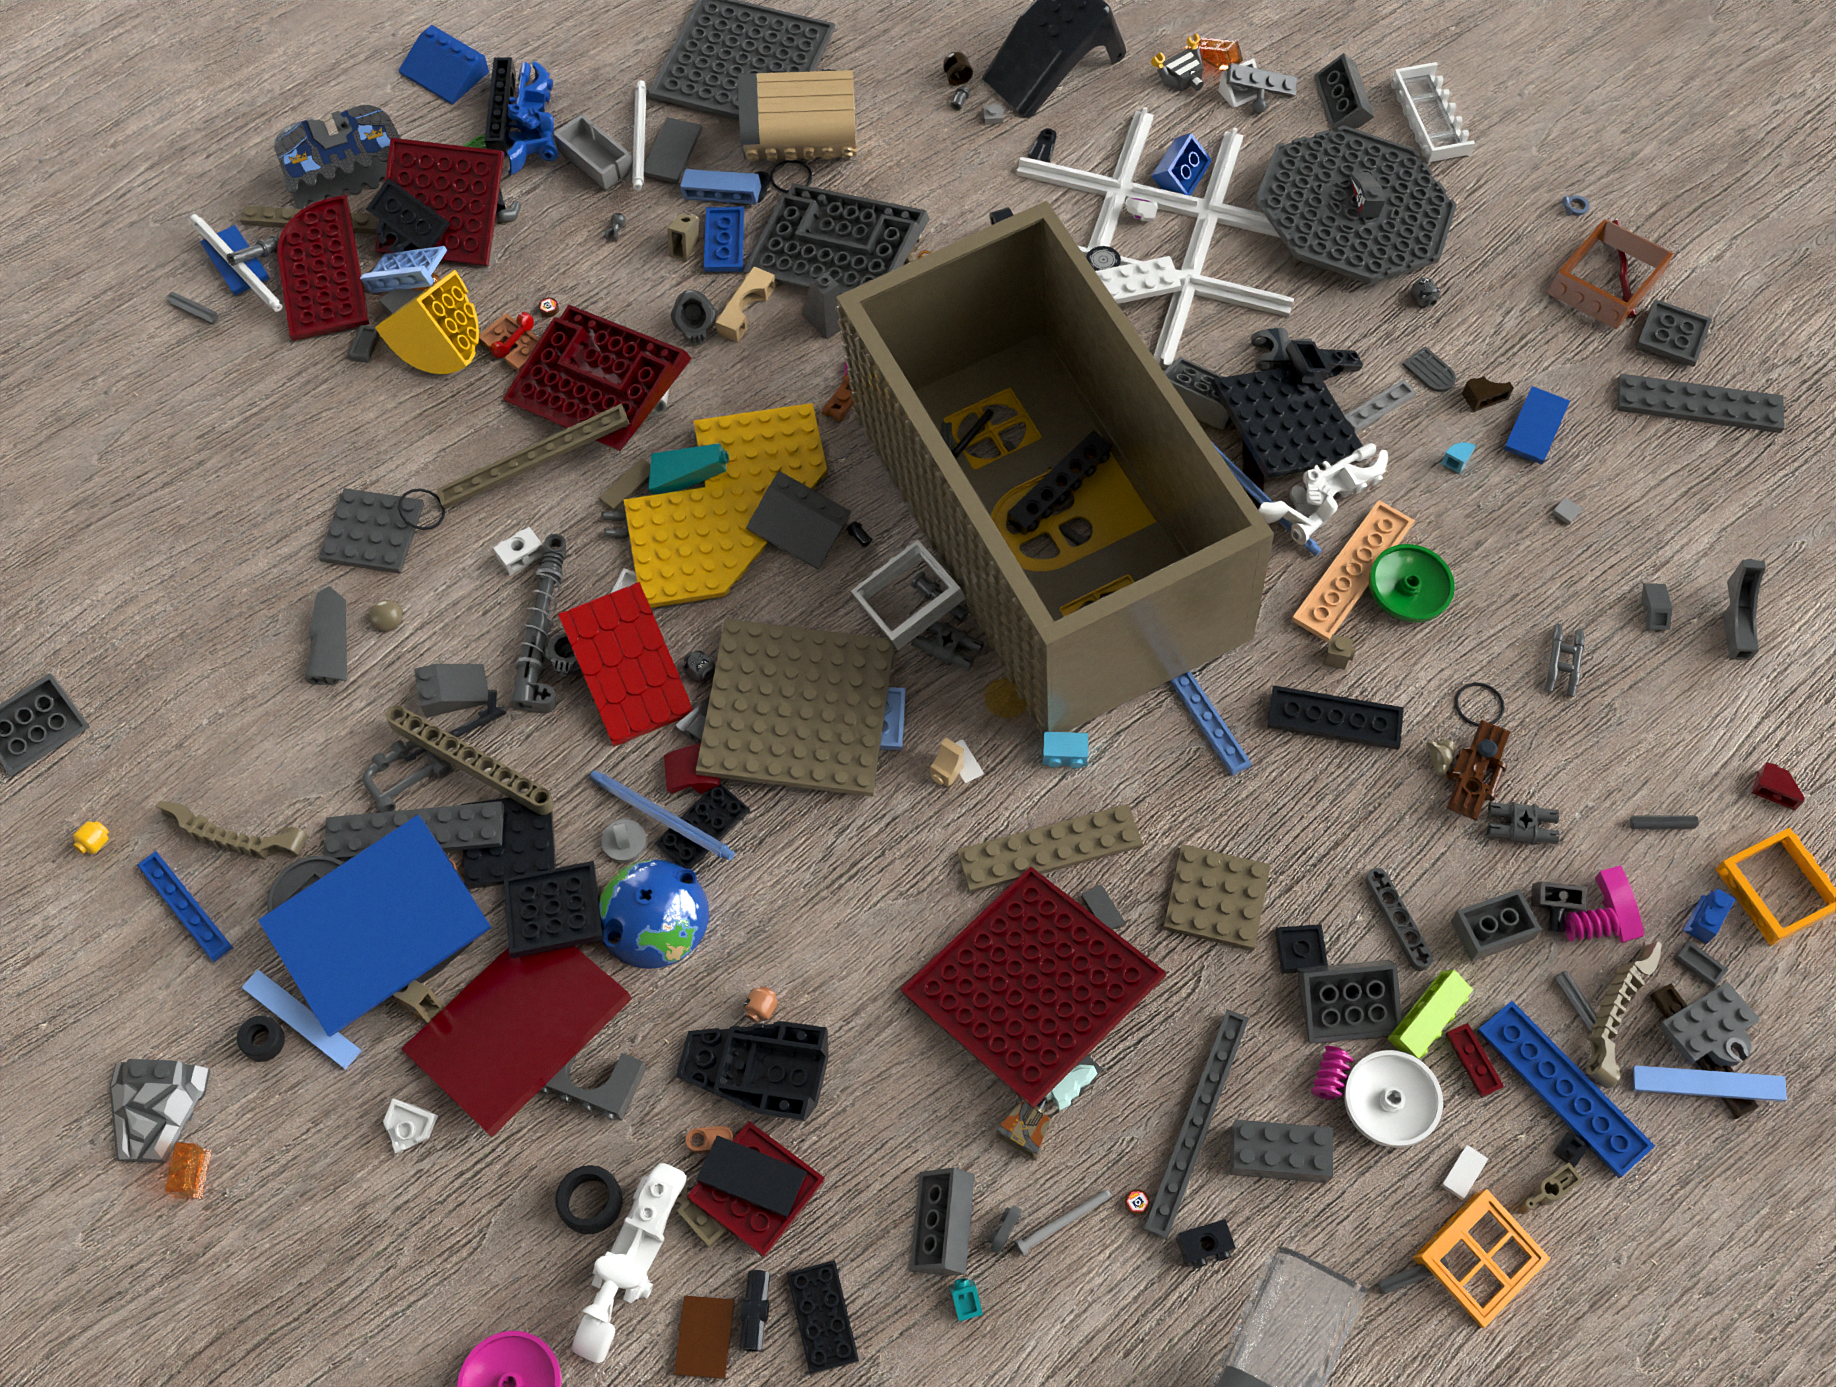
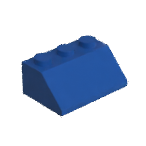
(1182, 165)

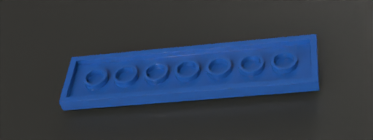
(1566, 1089)

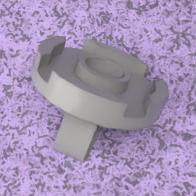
(624, 841)

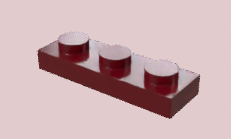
(1474, 1060)

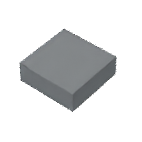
(1567, 511)

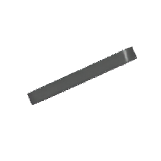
(1399, 930)

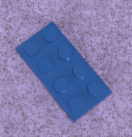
(724, 239)

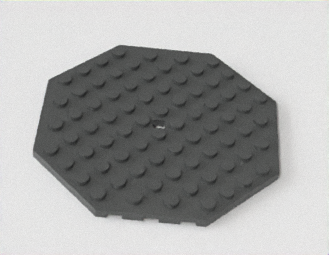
(1313, 209)

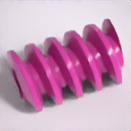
(1590, 922)
(1331, 1073)

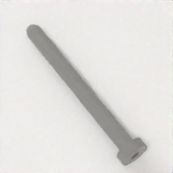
(1024, 1245)

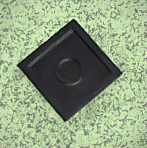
(1300, 947)

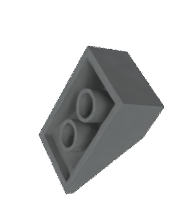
(450, 687)

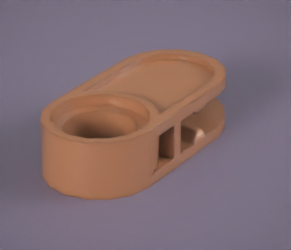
(709, 1135)

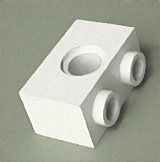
(515, 560)

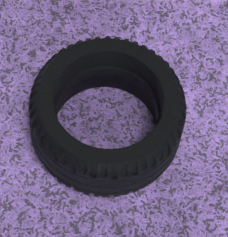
(571, 1182)

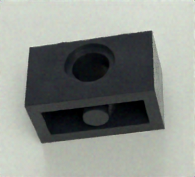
(1216, 1233)

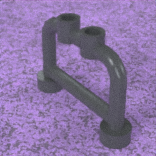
(382, 762)

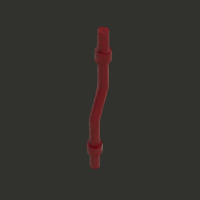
(1623, 277)

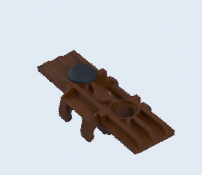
(1470, 769)

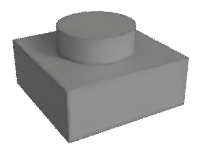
(993, 114)

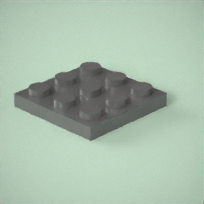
(1674, 332)

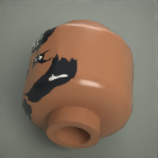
(760, 1004)

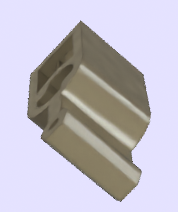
(1557, 1189)

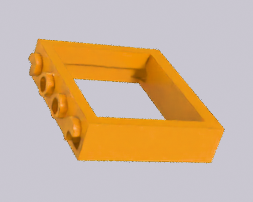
(1753, 903)

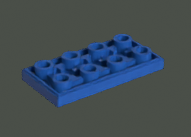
(235, 242)
(1537, 425)

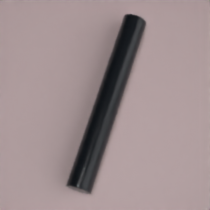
(972, 433)

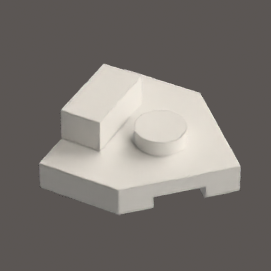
(408, 1124)

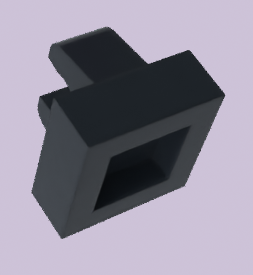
(1571, 1149)

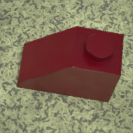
(1777, 786)

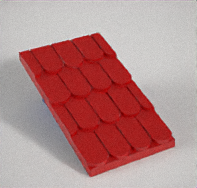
(626, 664)

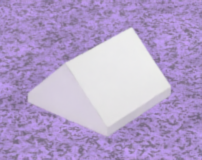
(1235, 94)

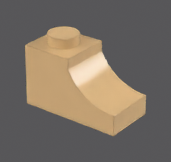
(947, 763)

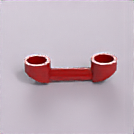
(525, 323)

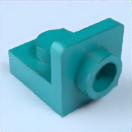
(965, 1299)

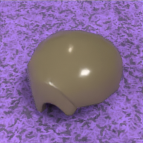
(386, 615)

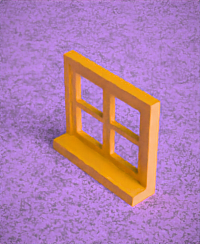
(1456, 1229)

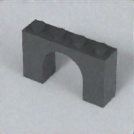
(610, 1098)

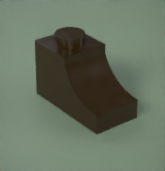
(1483, 393)

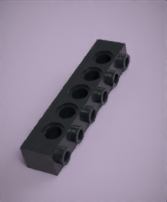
(501, 91)
(1093, 445)

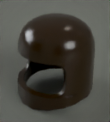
(957, 63)

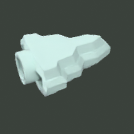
(1070, 1085)

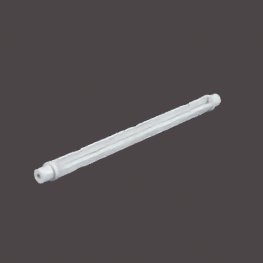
(639, 135)
(247, 275)

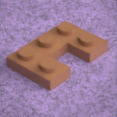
(501, 331)

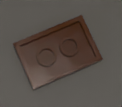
(704, 1337)

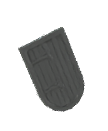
(1431, 370)

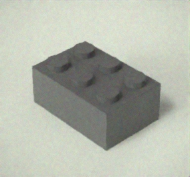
(1495, 925)

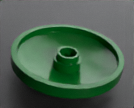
(1411, 583)

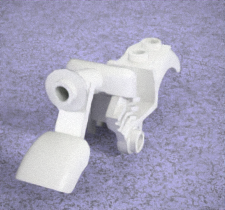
(1321, 486)
(629, 1259)

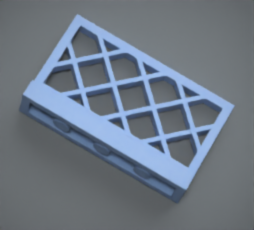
(404, 270)

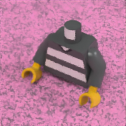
(1182, 69)

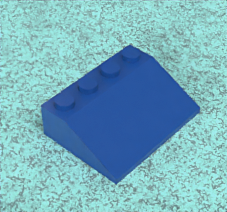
(443, 65)

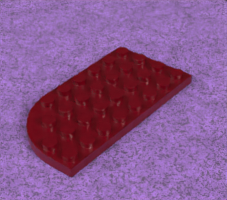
(321, 270)

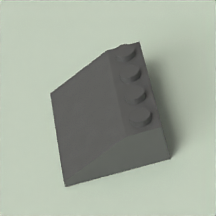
(1195, 389)
(798, 520)
(37, 723)
(1350, 1000)

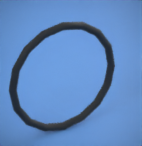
(789, 161)
(409, 523)
(1487, 686)

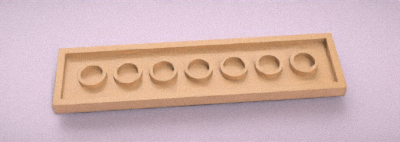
(1349, 573)

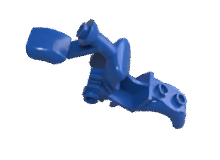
(531, 119)

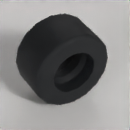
(251, 1028)

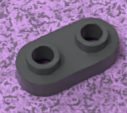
(1009, 1221)

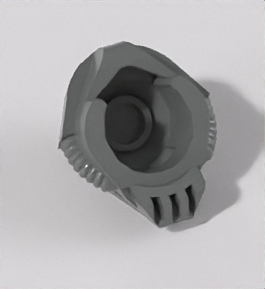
(693, 315)
(562, 656)

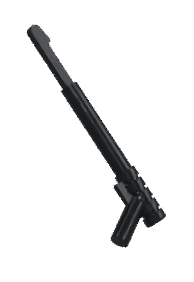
(485, 716)

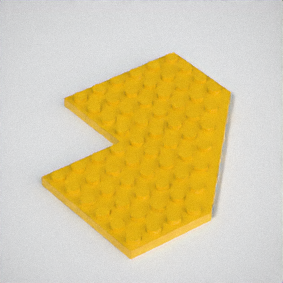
(697, 539)

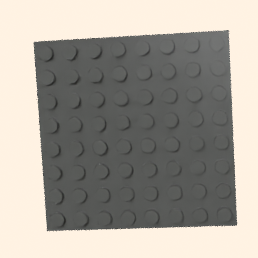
(732, 40)

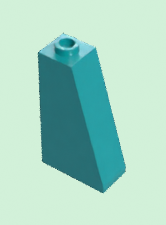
(685, 467)

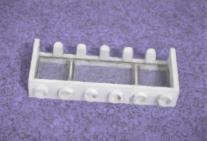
(1430, 114)

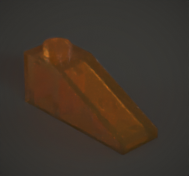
(1219, 52)

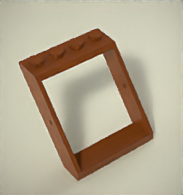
(1596, 301)

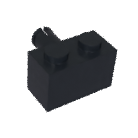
(1558, 899)

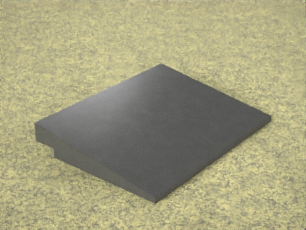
(836, 235)

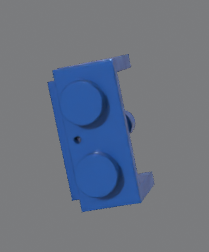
(1709, 915)

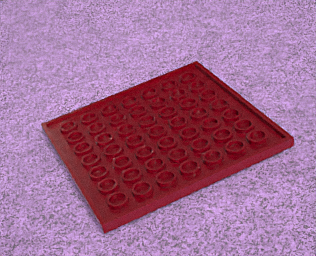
(1033, 985)

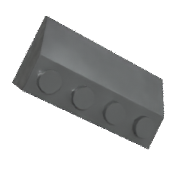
(1343, 94)
(942, 1222)

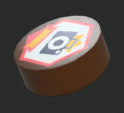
(548, 307)
(1137, 1202)

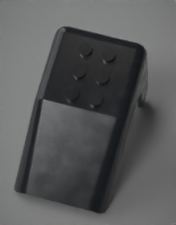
(1047, 46)

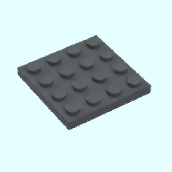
(370, 531)

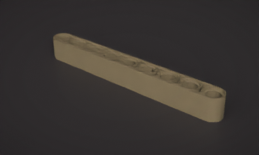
(474, 767)

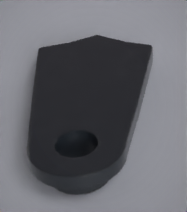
(1043, 146)

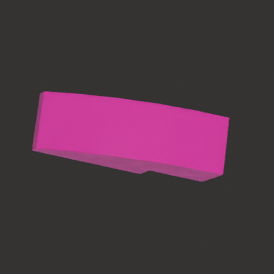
(1621, 899)

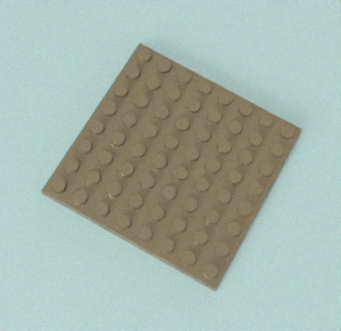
(796, 707)

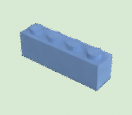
(720, 186)

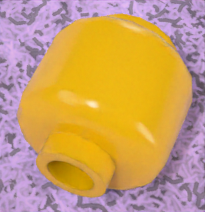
(90, 837)

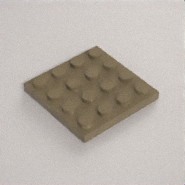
(1217, 897)

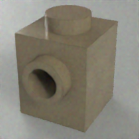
(1339, 652)

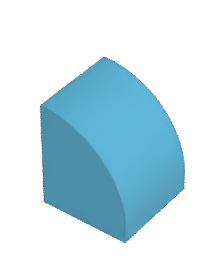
(1458, 456)

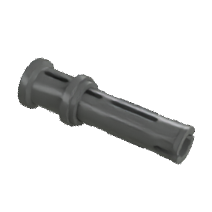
(260, 249)
(932, 590)

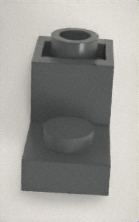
(1659, 606)

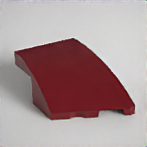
(681, 771)

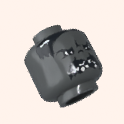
(1425, 292)
(698, 666)

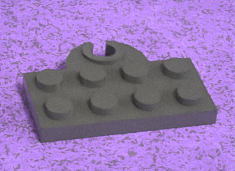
(1713, 1027)

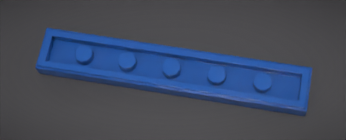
(185, 906)

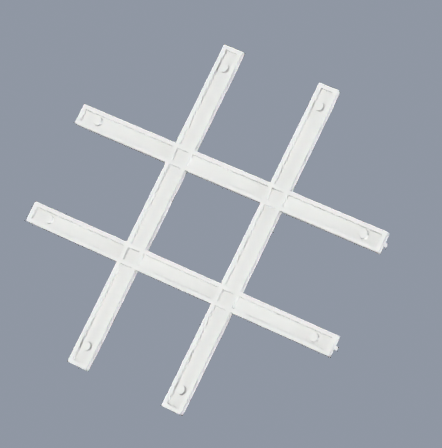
(1207, 210)

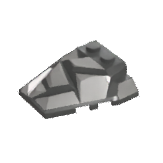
(152, 1106)

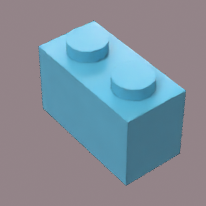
(1065, 749)

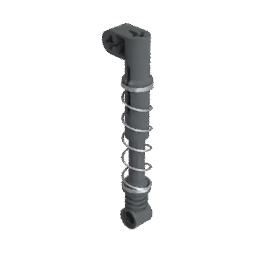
(537, 632)

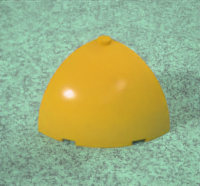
(435, 328)

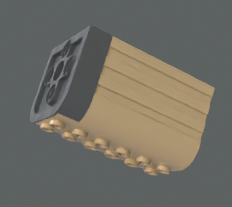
(797, 115)

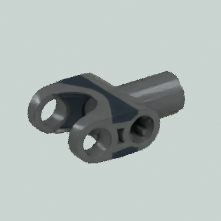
(1275, 341)

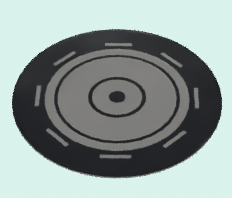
(1103, 258)

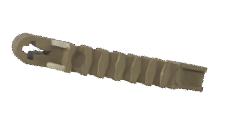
(288, 841)
(1626, 983)

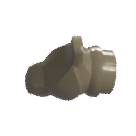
(1441, 755)

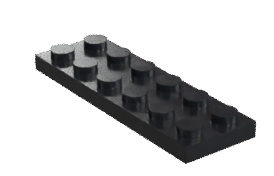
(1335, 717)

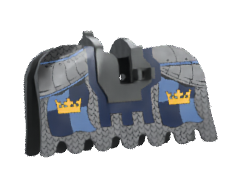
(328, 165)

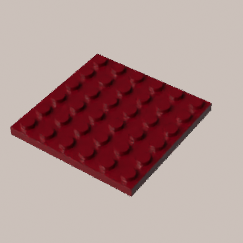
(458, 186)

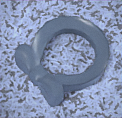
(1570, 210)

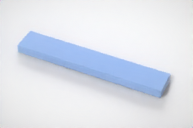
(300, 1019)
(1709, 1083)

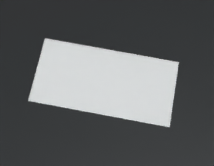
(971, 767)

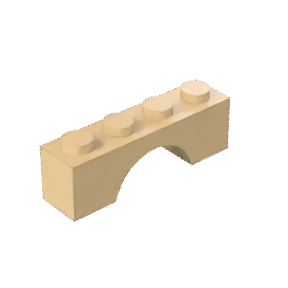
(756, 287)

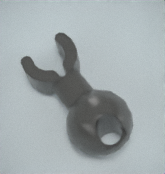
(617, 221)

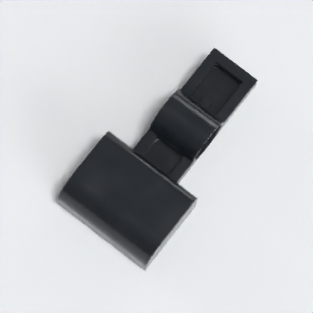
(1316, 364)

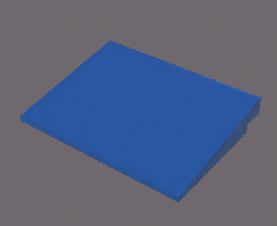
(374, 925)

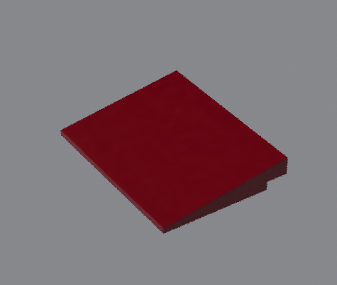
(591, 367)
(515, 1030)

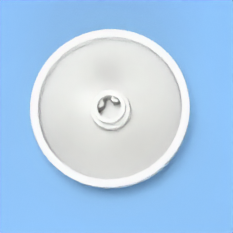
(1393, 1099)

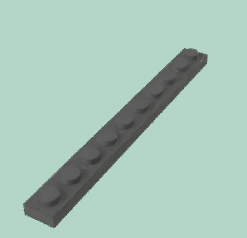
(1196, 1125)

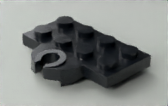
(405, 219)

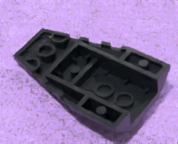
(759, 1066)

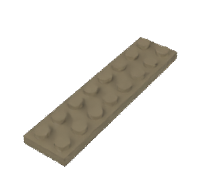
(1049, 847)

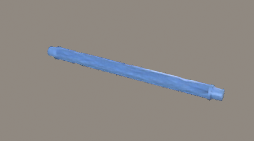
(1261, 497)
(662, 815)

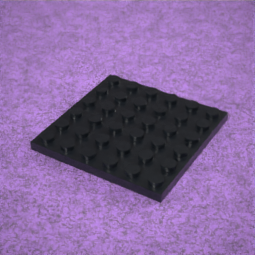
(1286, 421)

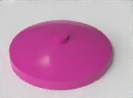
(511, 1361)

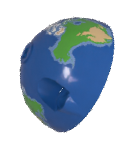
(655, 929)

